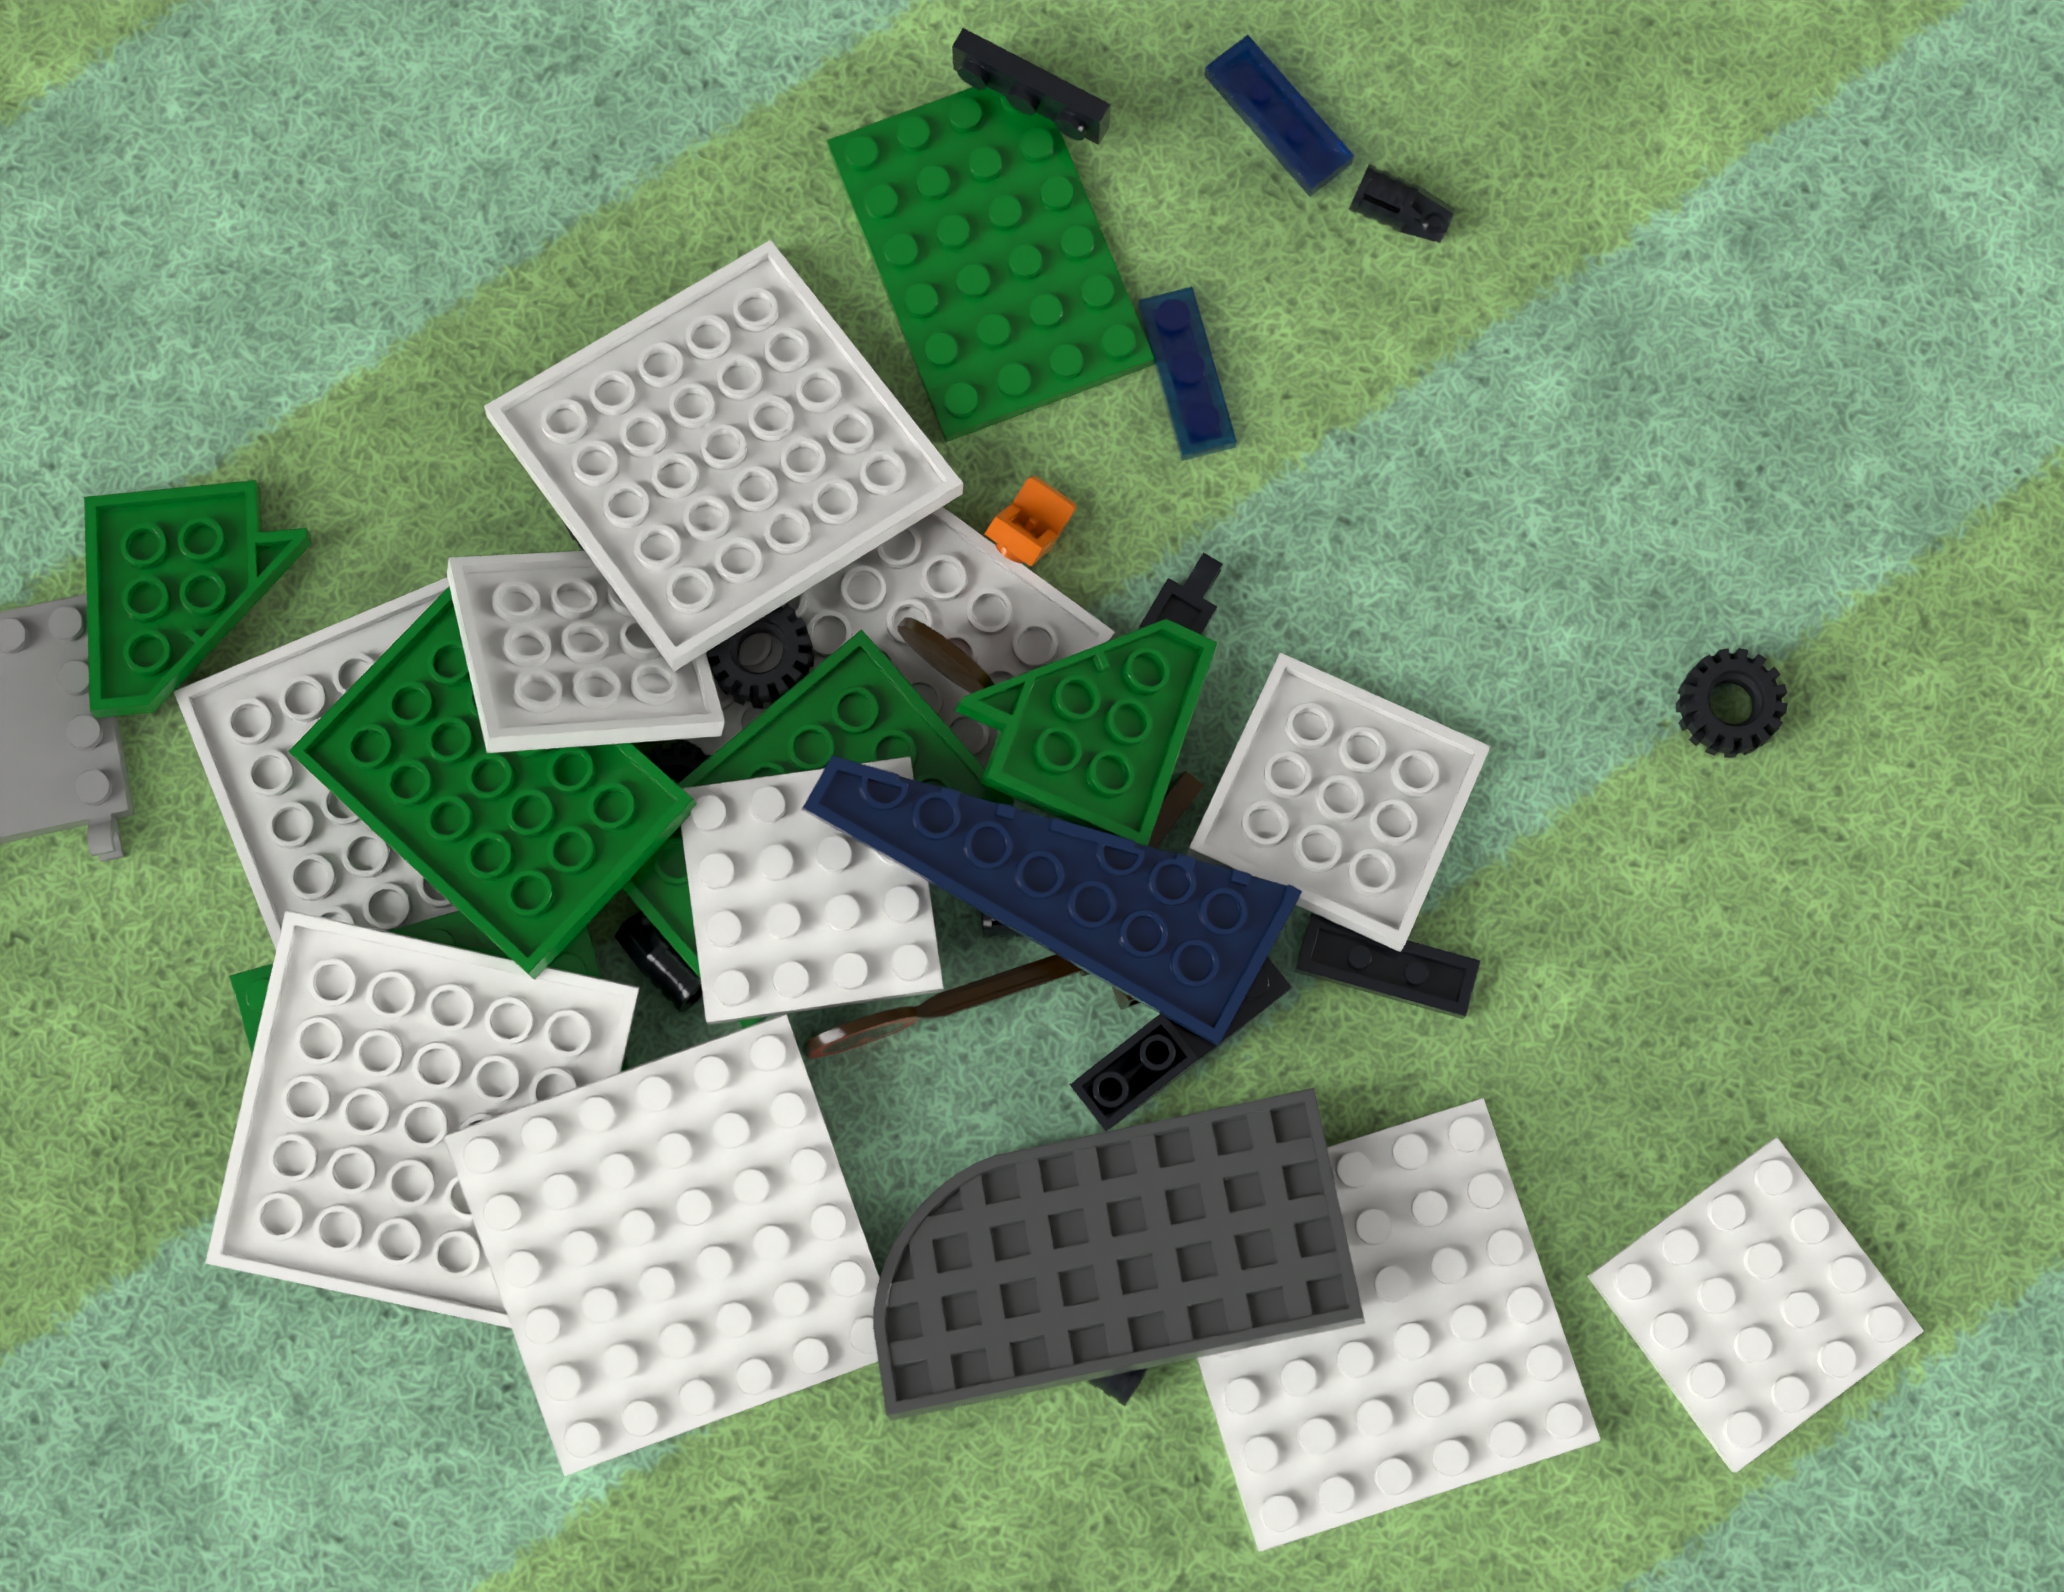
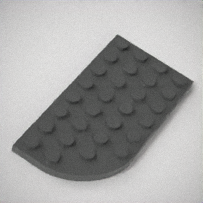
(1116, 1257)

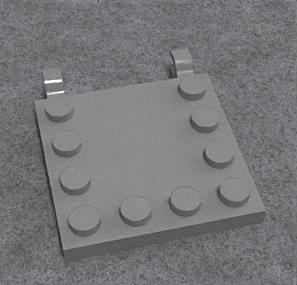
(55, 756)

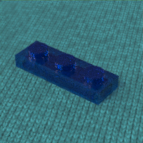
(1278, 115)
(1187, 373)

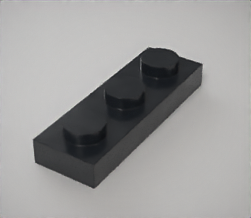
(1030, 87)
(1413, 976)

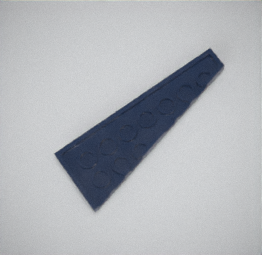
(1125, 912)

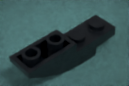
(1162, 1054)

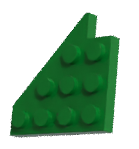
(170, 583)
(1097, 728)

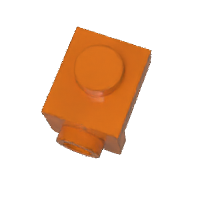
(1031, 522)

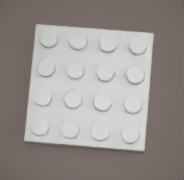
(566, 659)
(1340, 800)
(797, 909)
(1755, 1304)

